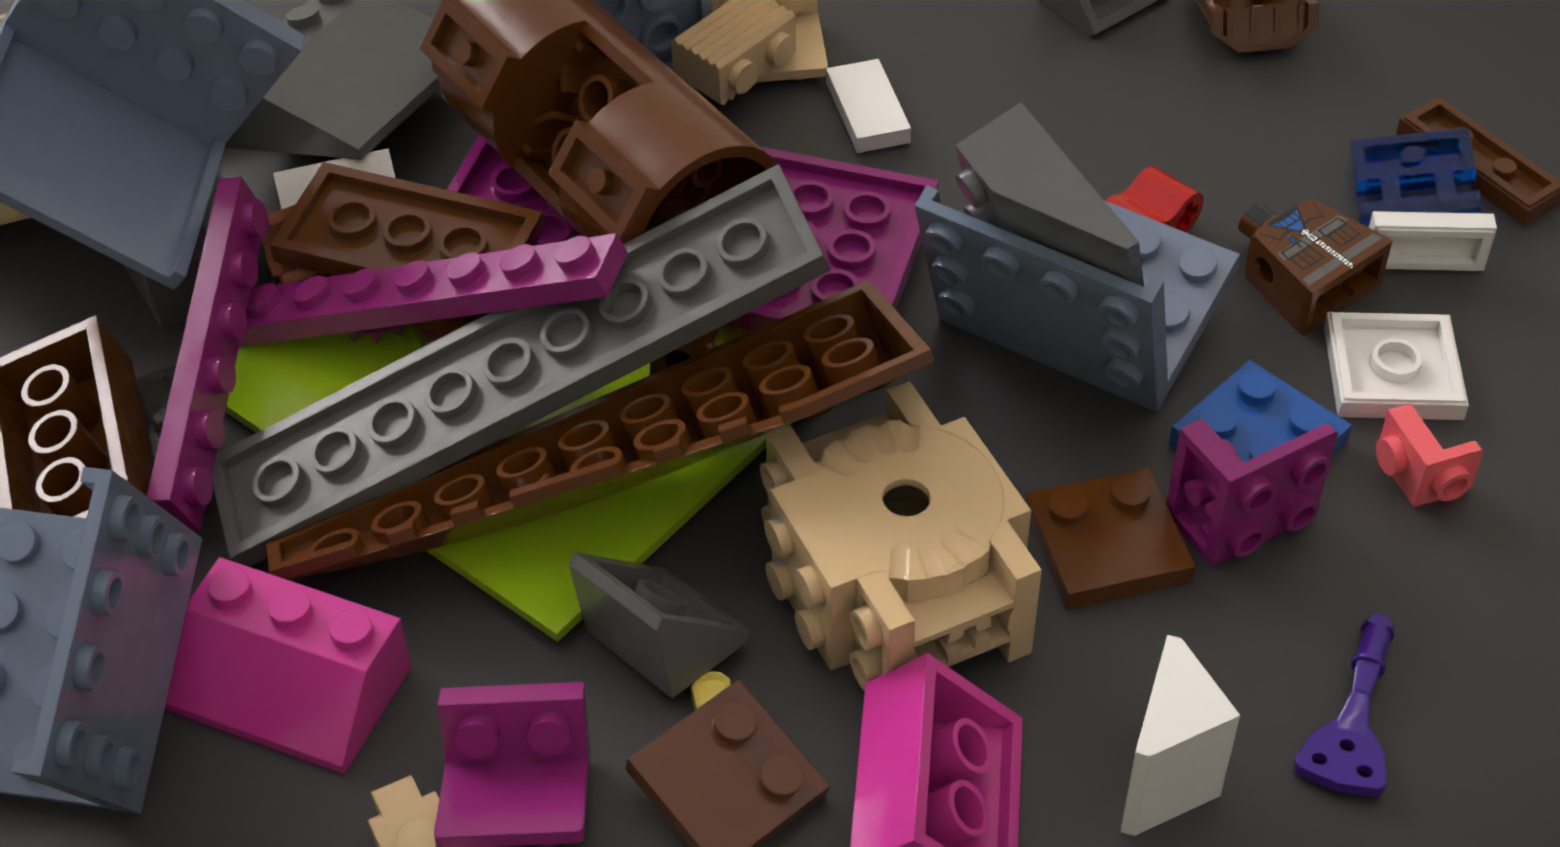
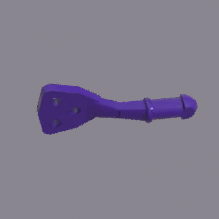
(1352, 728)

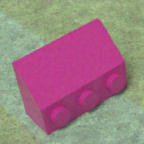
(286, 664)
(936, 762)

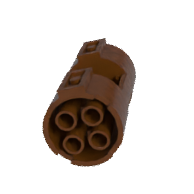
(586, 112)

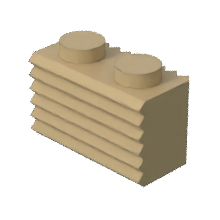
(734, 47)

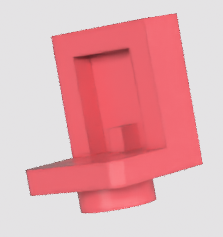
(1420, 463)

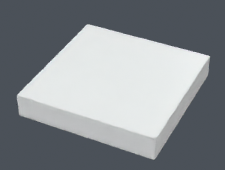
(1394, 362)

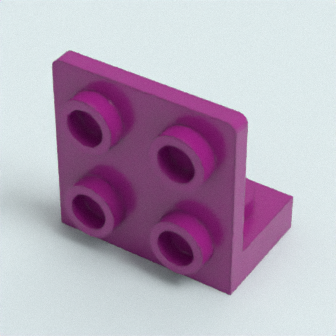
(1237, 505)
(513, 765)

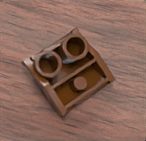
(1260, 23)

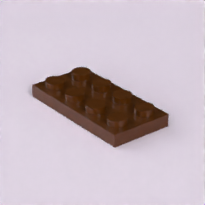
(381, 222)

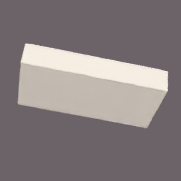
(868, 106)
(1436, 239)

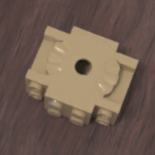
(899, 541)

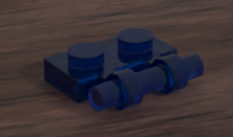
(1412, 164)

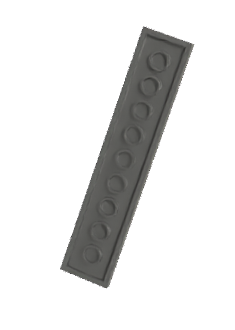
(515, 367)

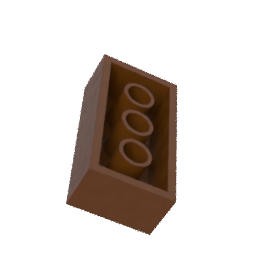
(65, 409)

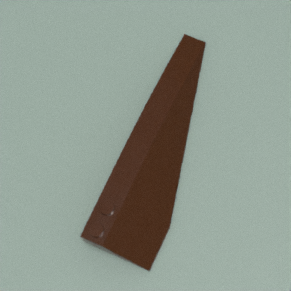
(627, 436)

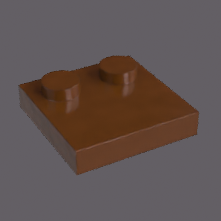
(1109, 538)
(727, 774)

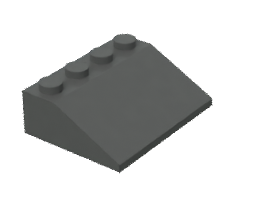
(347, 84)
(1032, 189)

